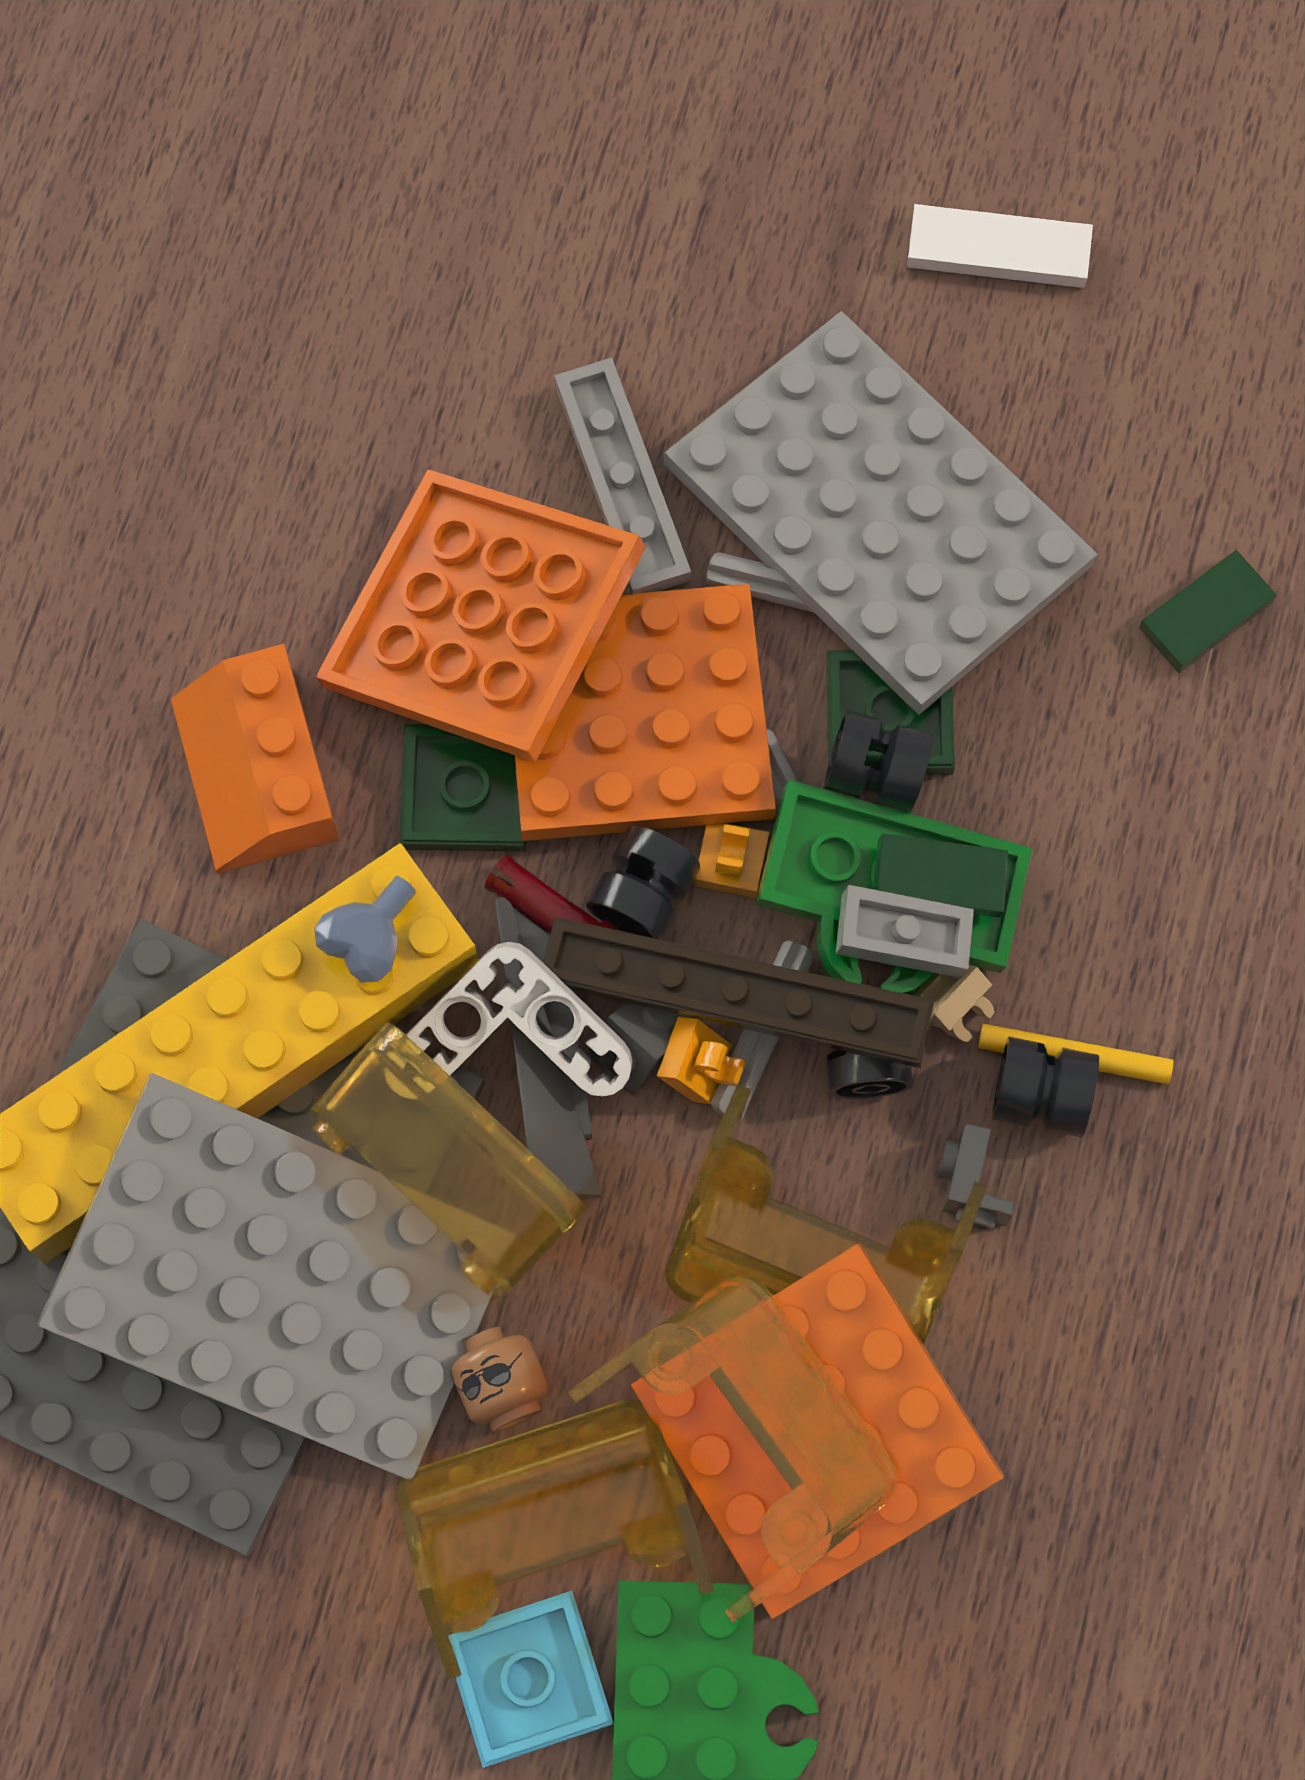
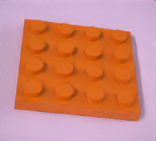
(481, 614)
(658, 724)
(892, 1385)

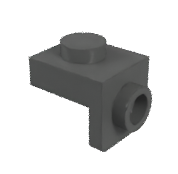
(647, 1037)
(962, 1166)

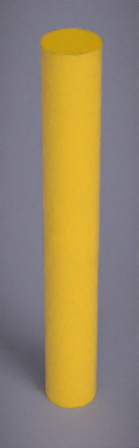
(1110, 1059)

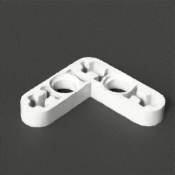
(521, 1008)

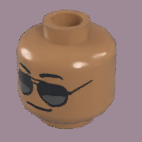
(499, 1379)

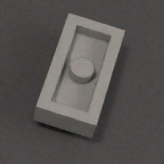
(904, 931)

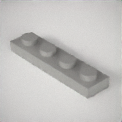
(622, 472)

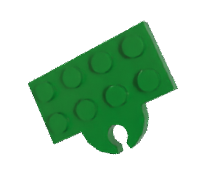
(831, 842)
(695, 1692)

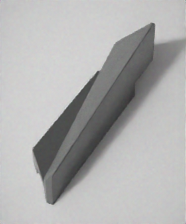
(551, 1101)

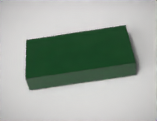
(1207, 611)
(943, 872)

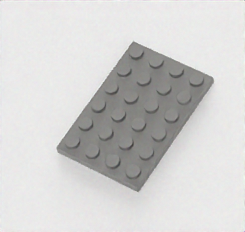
(880, 511)
(269, 1279)

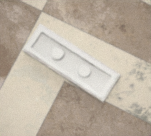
(1000, 246)

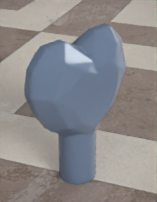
(365, 932)

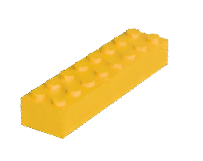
(235, 1035)

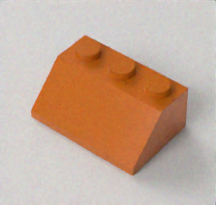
(253, 760)

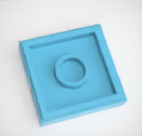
(529, 1680)

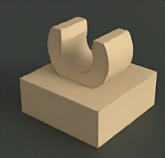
(955, 998)

